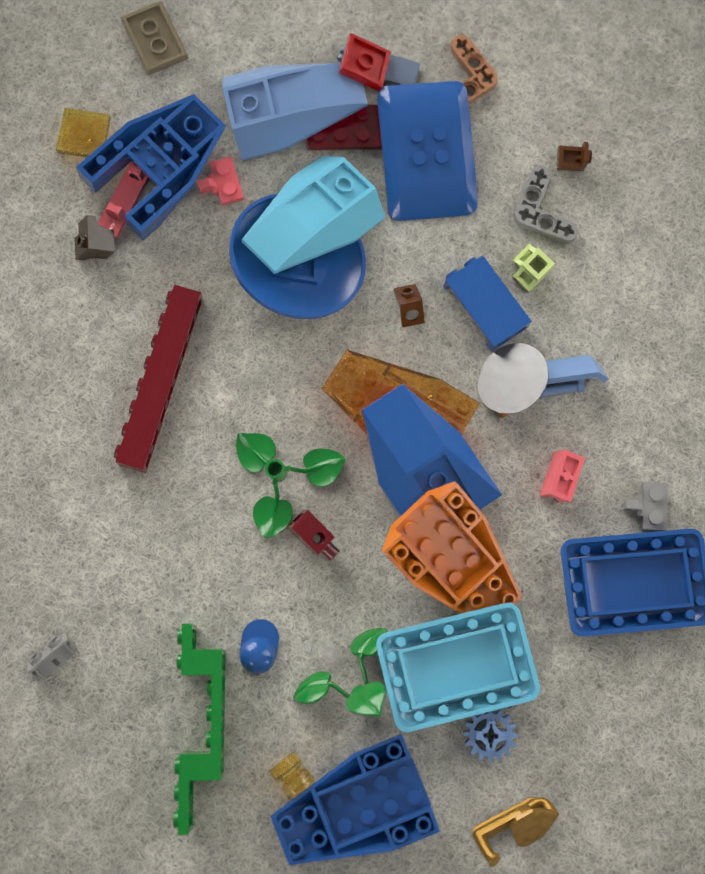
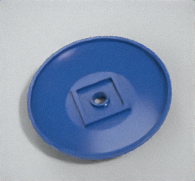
(304, 290)

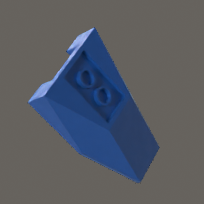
(420, 452)

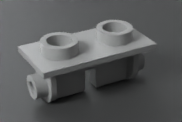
(43, 662)

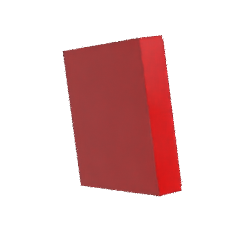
(364, 62)

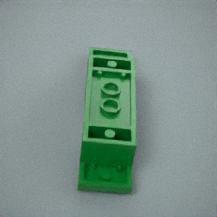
(200, 765)

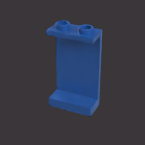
(488, 301)

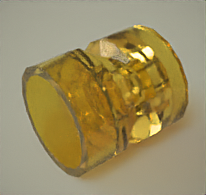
(293, 777)

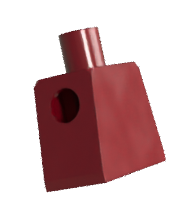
(305, 528)

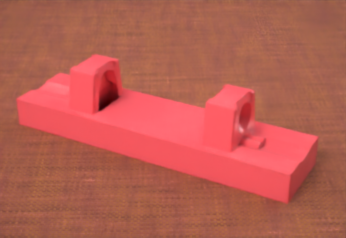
(123, 199)

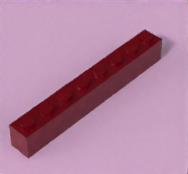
(159, 379)

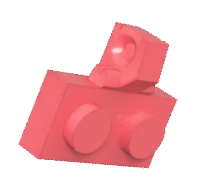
(223, 182)

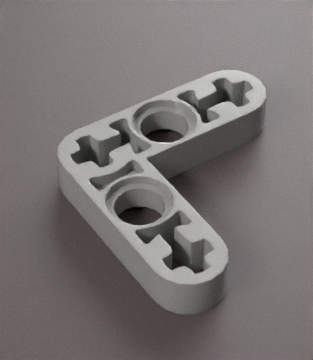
(532, 209)

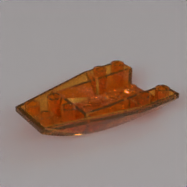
(364, 379)

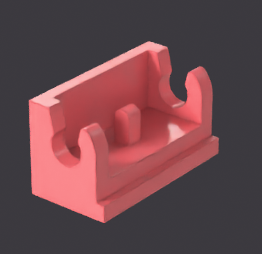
(562, 476)

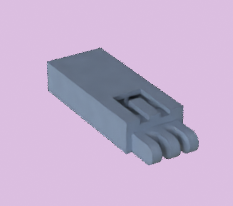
(399, 70)

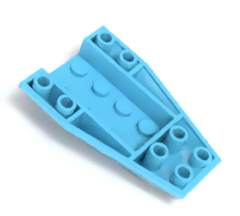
(315, 214)

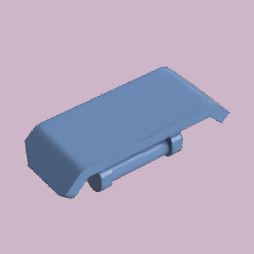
(569, 370)

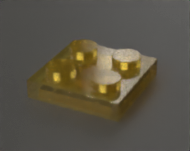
(82, 132)

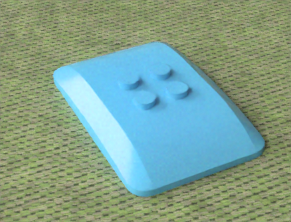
(457, 667)

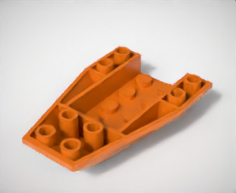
(451, 552)

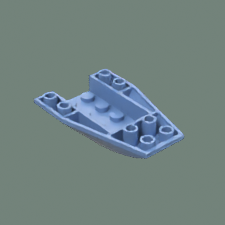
(287, 104)

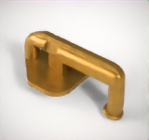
(527, 822)

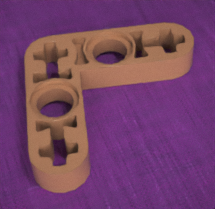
(476, 81)

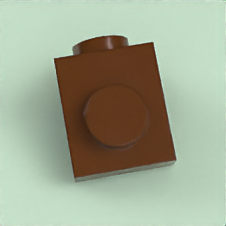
(573, 157)

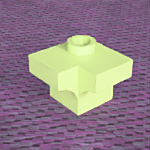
(533, 267)

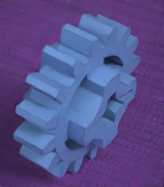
(502, 735)

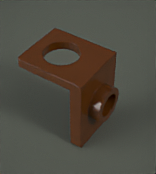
(409, 299)

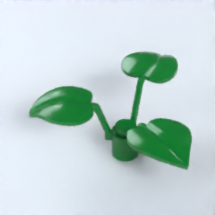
(258, 450)
(365, 699)

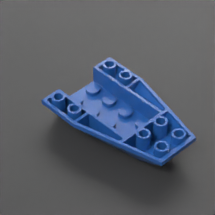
(358, 808)

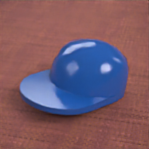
(259, 646)

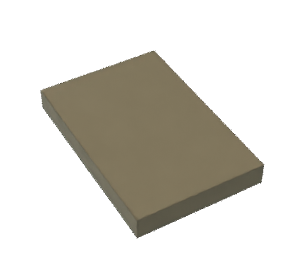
(154, 38)

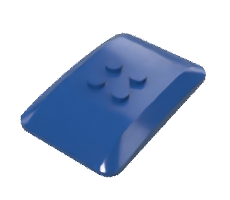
(427, 150)
(634, 582)

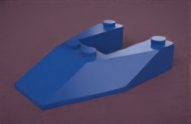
(167, 147)

